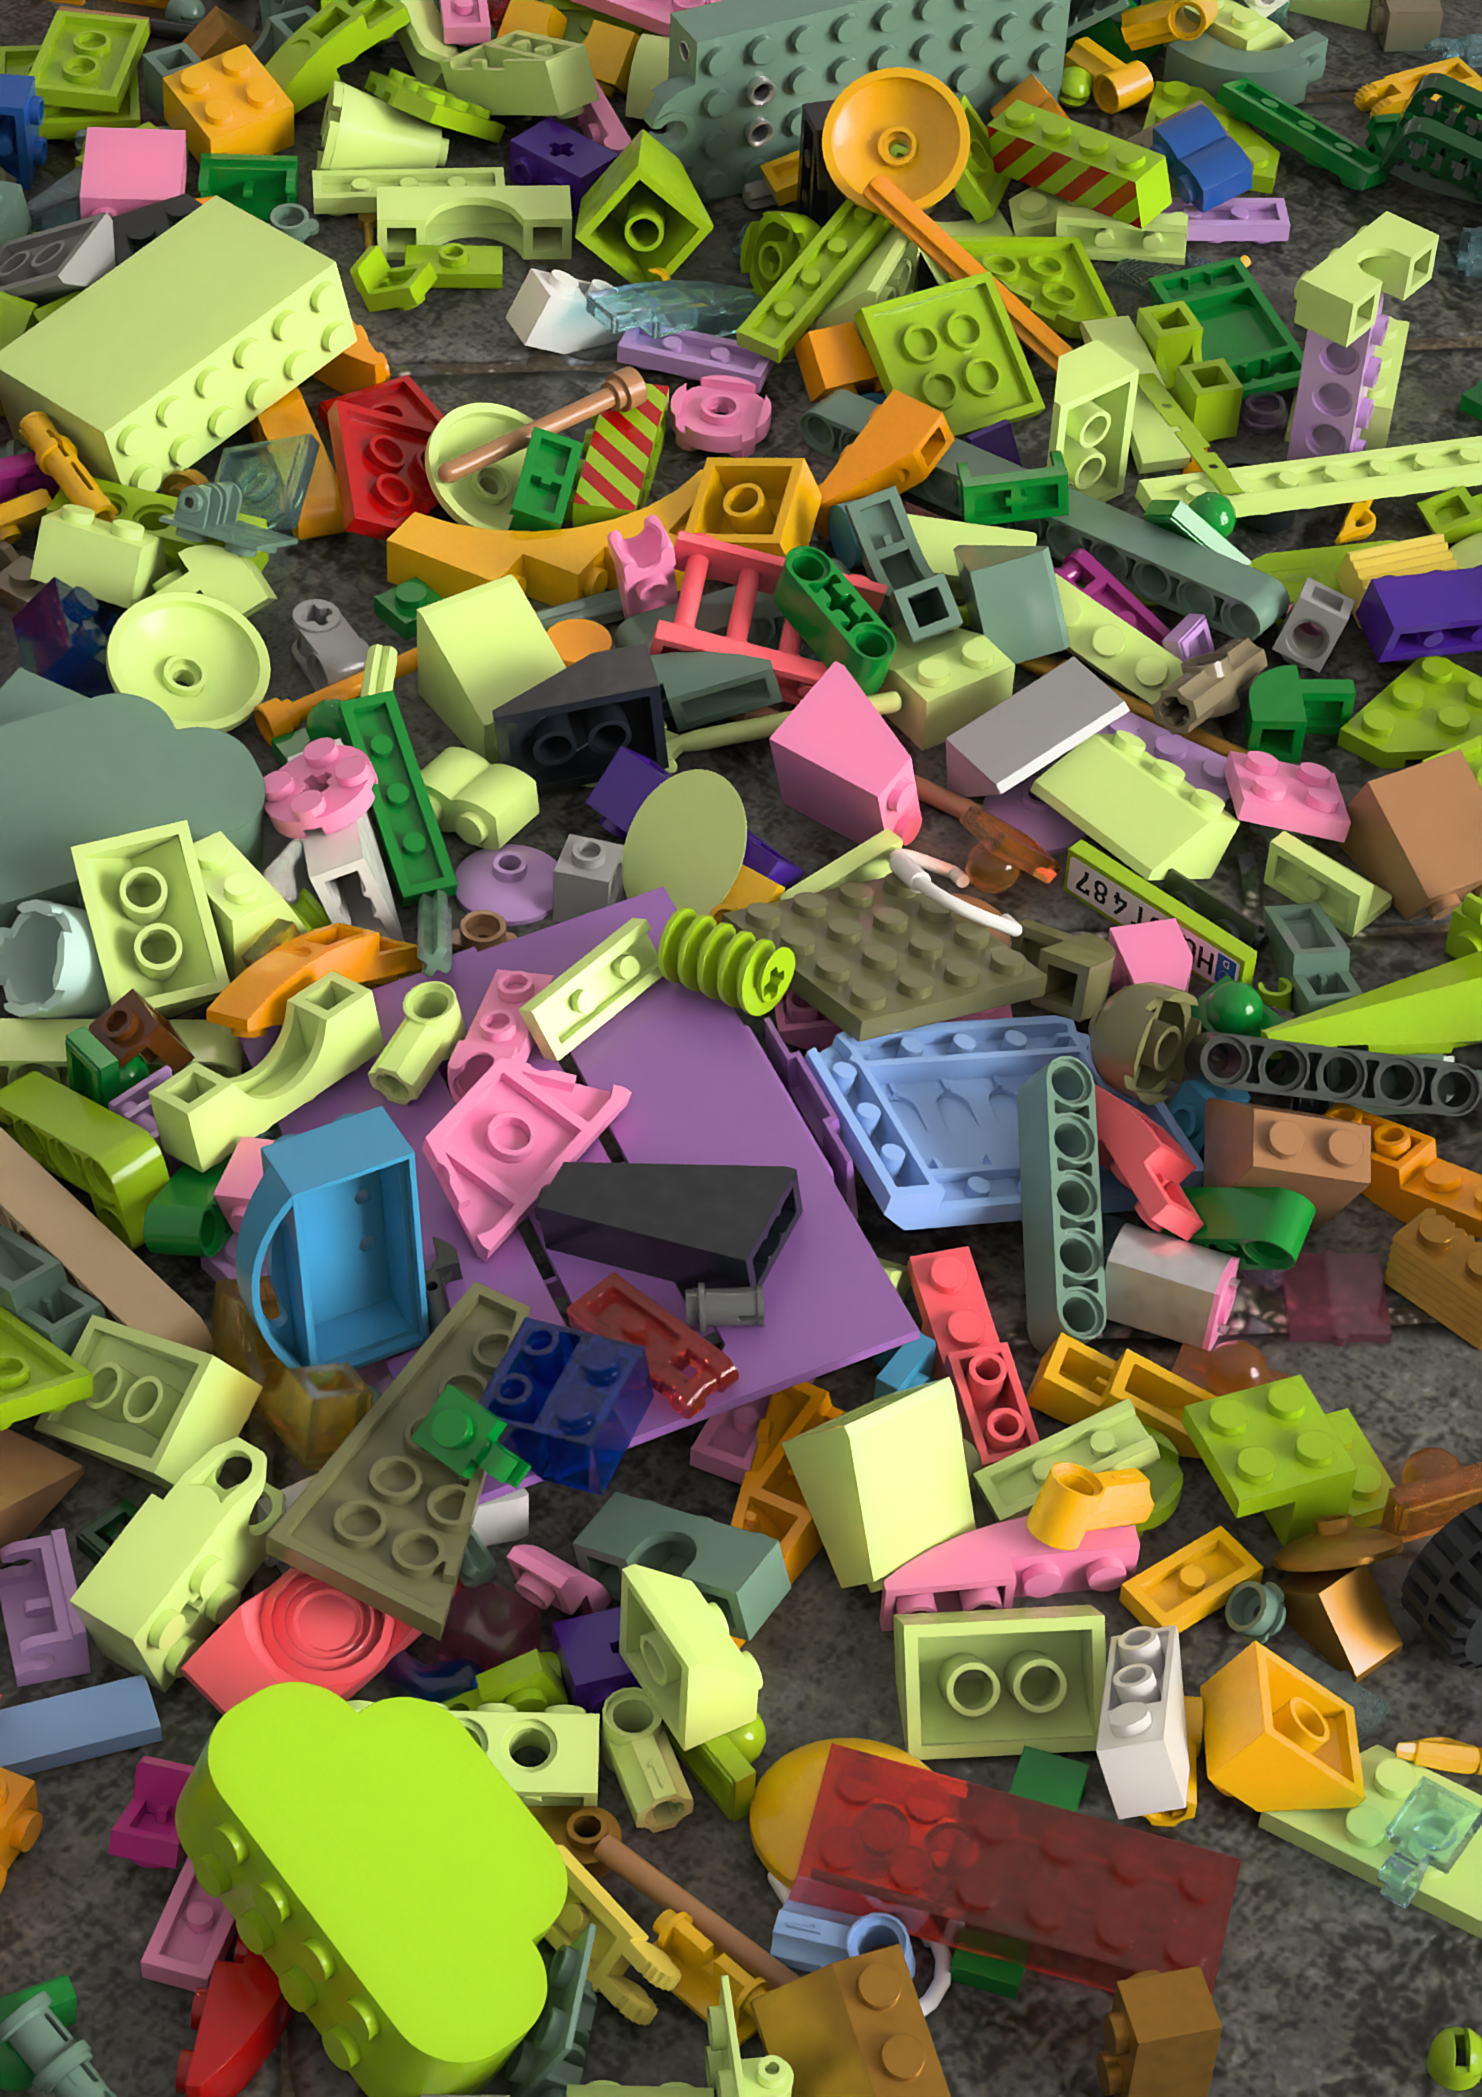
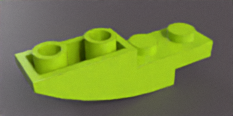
(328, 40)

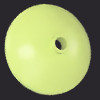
(466, 498)
(191, 642)

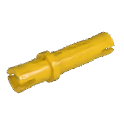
(58, 458)

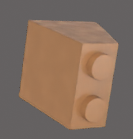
(1420, 835)
(1289, 1150)

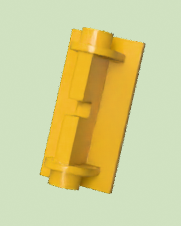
(702, 1972)

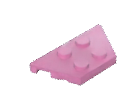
(511, 1142)

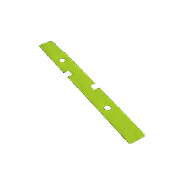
(1189, 434)

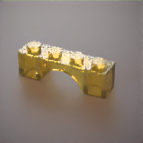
(305, 1406)

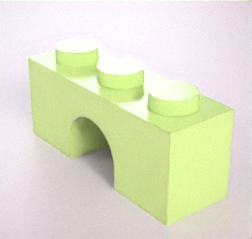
(1344, 290)

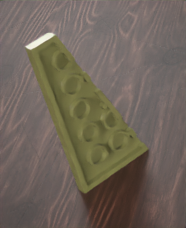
(385, 1511)

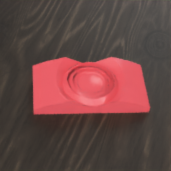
(297, 1634)

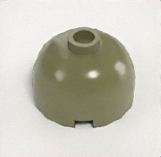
(1142, 1039)

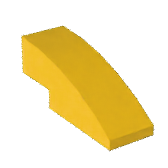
(1081, 1382)

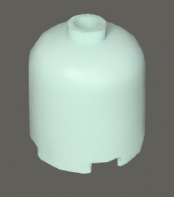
(51, 964)

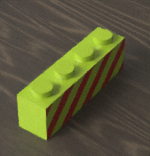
(1080, 164)
(619, 461)

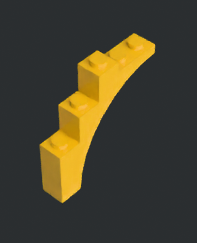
(546, 563)

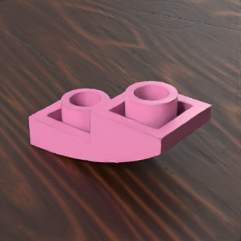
(549, 1580)

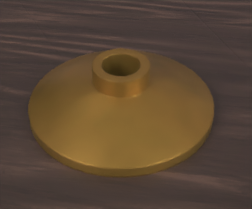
(1337, 1546)

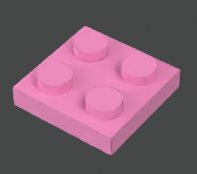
(1286, 795)

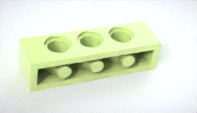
(562, 1732)

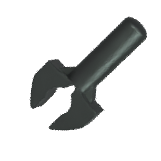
(443, 1270)

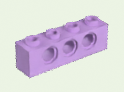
(1334, 392)

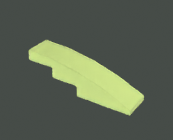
(1151, 439)

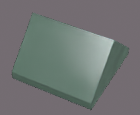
(1013, 598)

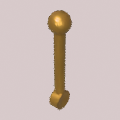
(367, 223)

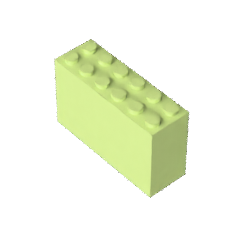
(179, 345)

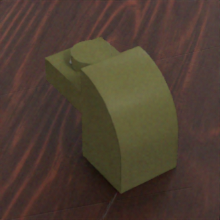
(1075, 965)

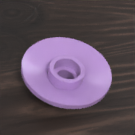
(1034, 816)
(507, 881)

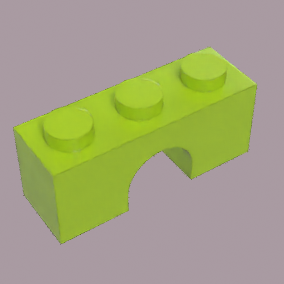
(1203, 389)

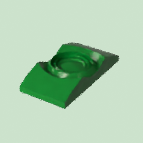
(1235, 323)

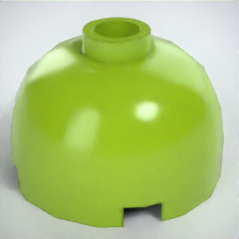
(773, 246)

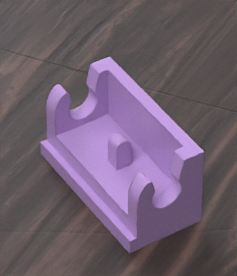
(40, 1623)

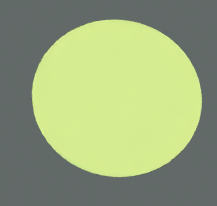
(688, 840)

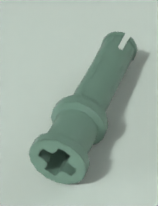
(51, 2051)

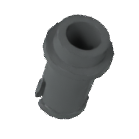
(724, 1306)

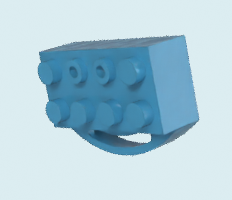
(337, 1243)

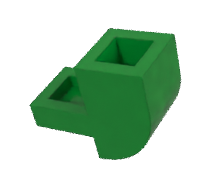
(1287, 708)

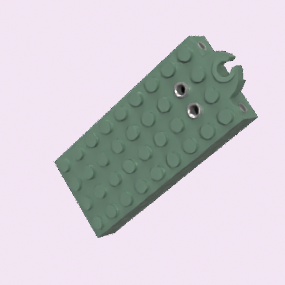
(753, 63)

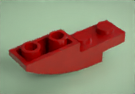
(236, 2026)

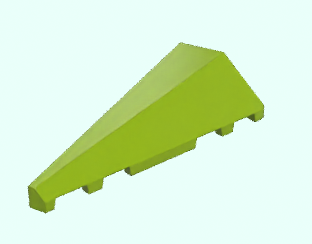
(1407, 1017)

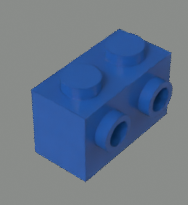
(20, 120)

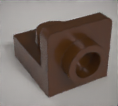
(137, 1027)

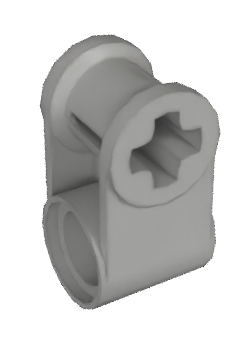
(326, 644)

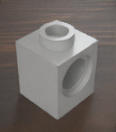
(1318, 606)
(587, 877)

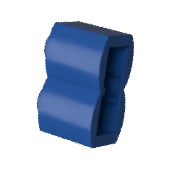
(1202, 159)

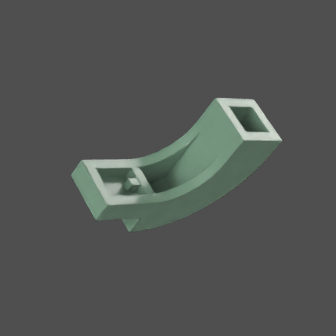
(1280, 71)
(915, 598)

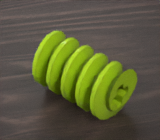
(724, 963)

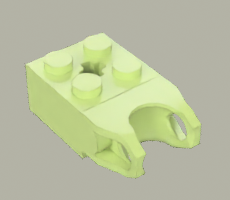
(179, 1567)

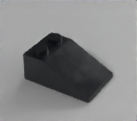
(580, 718)

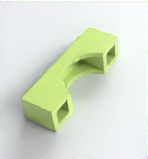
(527, 218)
(323, 1038)

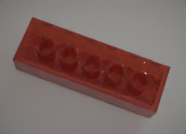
(1010, 1874)

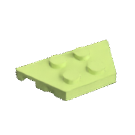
(1359, 1843)

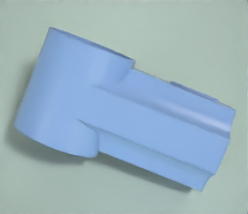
(816, 1936)

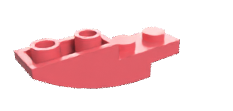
(1147, 1163)
(970, 1354)

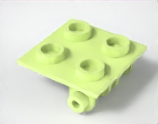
(724, 2067)

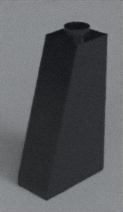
(673, 1218)

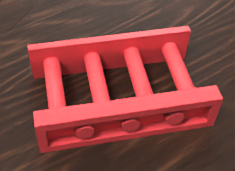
(752, 572)

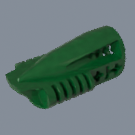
(1426, 164)

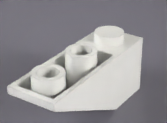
(553, 313)
(1144, 1723)

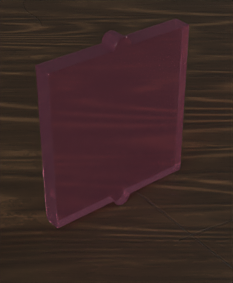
(1336, 1299)

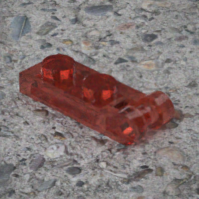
(628, 1315)

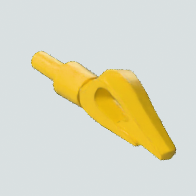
(1360, 516)
(1442, 1754)

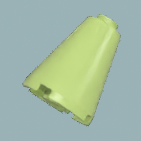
(371, 134)

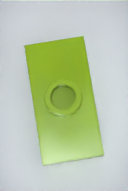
(460, 265)

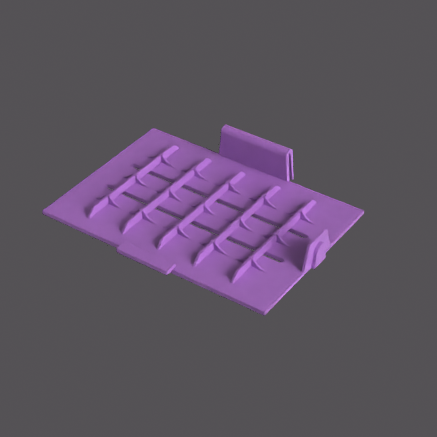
(695, 1099)

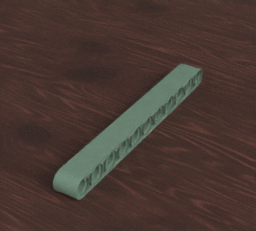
(1134, 551)

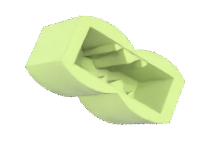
(479, 799)

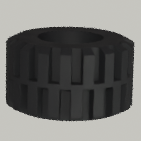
(1446, 1588)

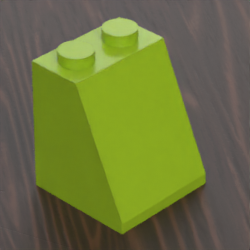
(643, 212)

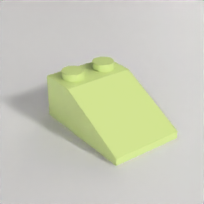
(946, 684)
(151, 1404)

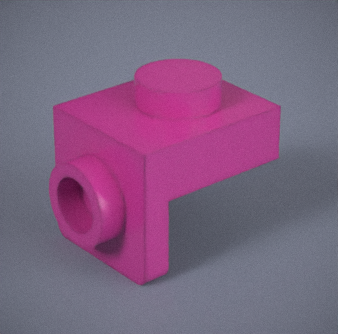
(148, 1825)

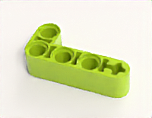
(87, 1148)

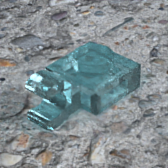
(1466, 48)
(1428, 1831)

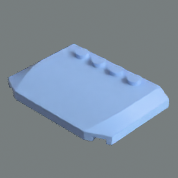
(938, 1116)

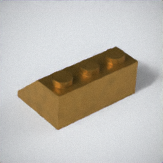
(852, 2030)

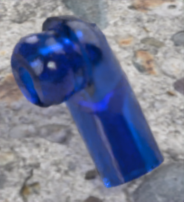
(434, 1681)

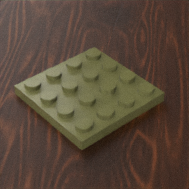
(889, 957)

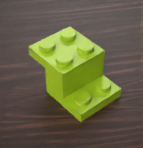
(1288, 1457)

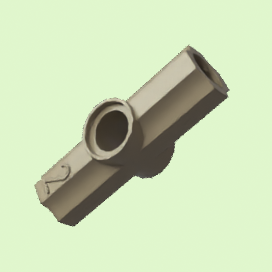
(1209, 685)

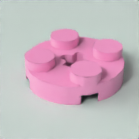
(700, 427)
(295, 793)

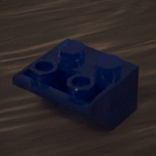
(66, 638)
(569, 1402)

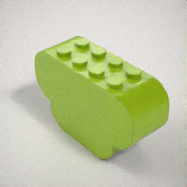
(378, 1881)

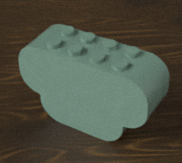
(108, 773)

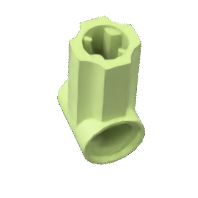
(420, 1043)
(643, 1760)

